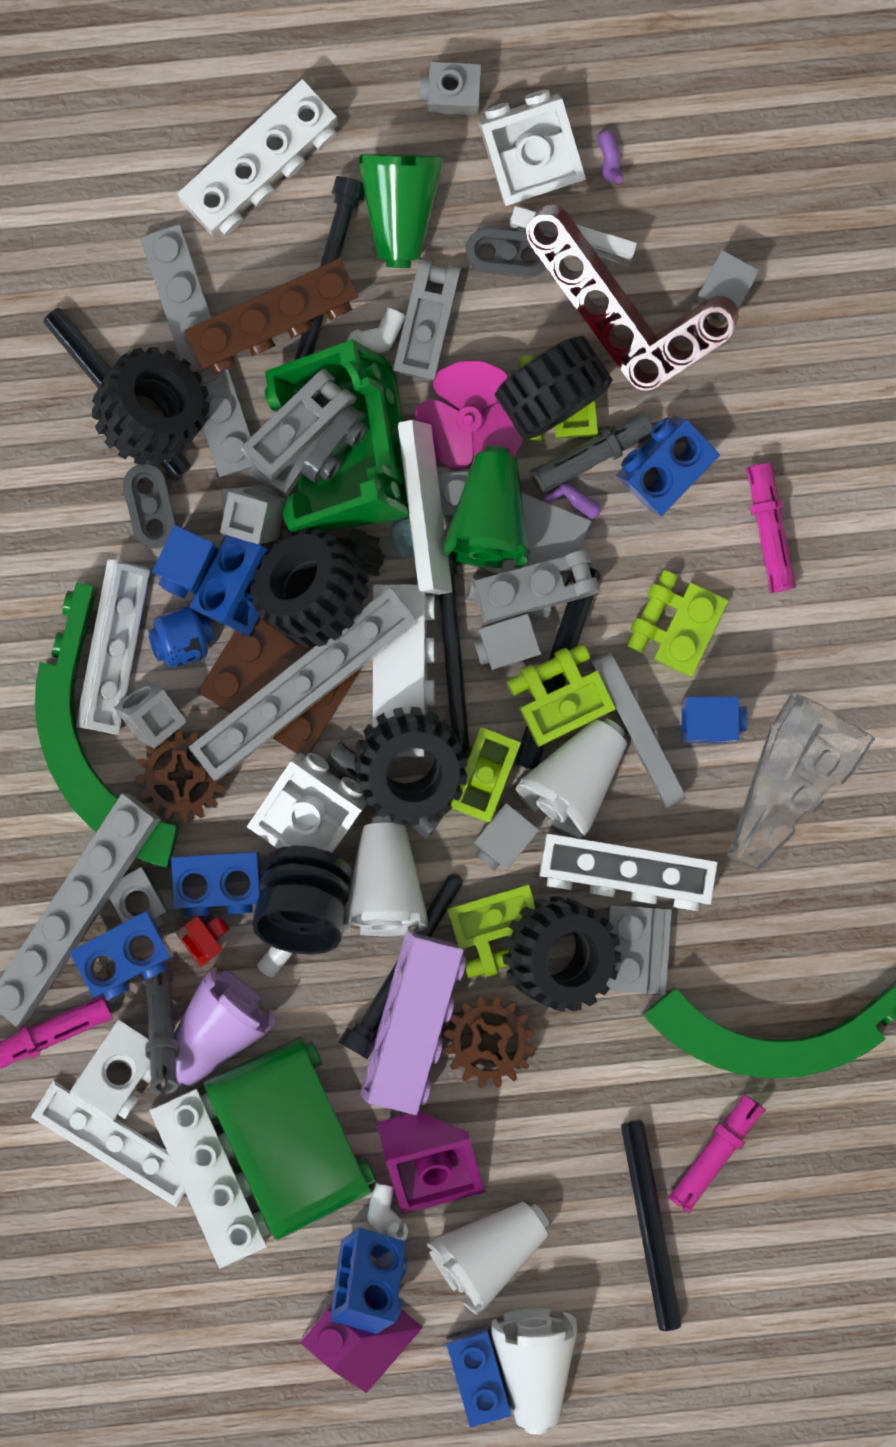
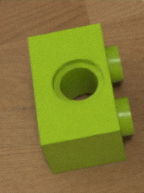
(487, 774)

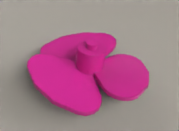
(470, 429)

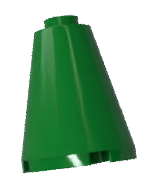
(400, 202)
(489, 513)

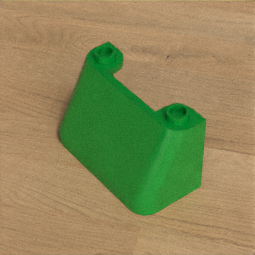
(371, 476)
(288, 1137)

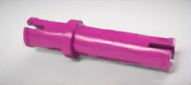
(770, 525)
(52, 1031)
(716, 1153)

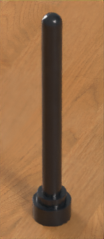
(348, 195)
(453, 658)
(362, 1035)

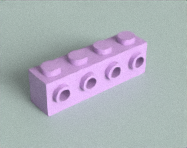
(412, 1023)

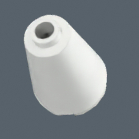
(575, 777)
(385, 883)
(488, 1252)
(535, 1364)

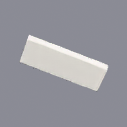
(604, 245)

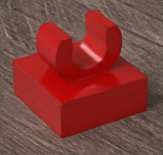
(201, 939)

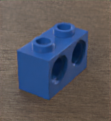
(673, 473)
(183, 562)
(227, 585)
(712, 719)
(216, 872)
(118, 946)
(361, 1278)
(478, 1376)

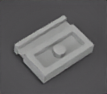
(643, 948)

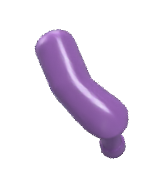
(611, 155)
(577, 499)

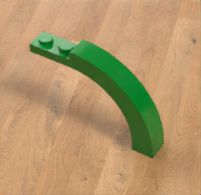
(60, 737)
(771, 1058)

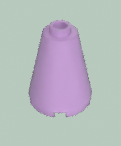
(218, 1025)

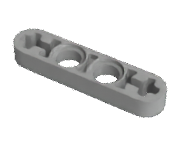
(639, 731)

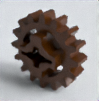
(163, 777)
(473, 1052)

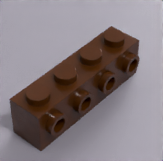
(271, 314)

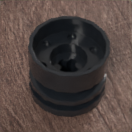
(302, 900)

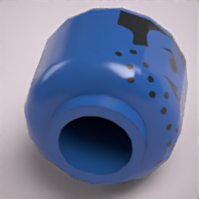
(180, 637)

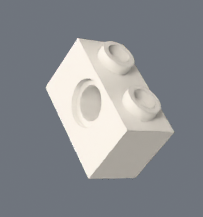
(94, 1088)

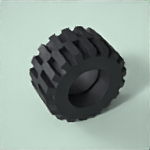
(167, 384)
(553, 387)
(309, 587)
(420, 797)
(592, 959)

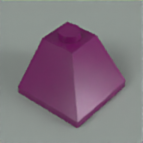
(428, 1161)
(355, 1353)

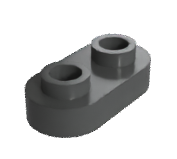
(508, 251)
(324, 458)
(149, 507)

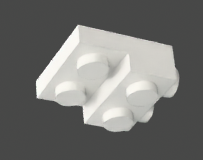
(531, 147)
(308, 806)

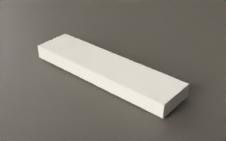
(424, 507)
(113, 646)
(110, 1142)

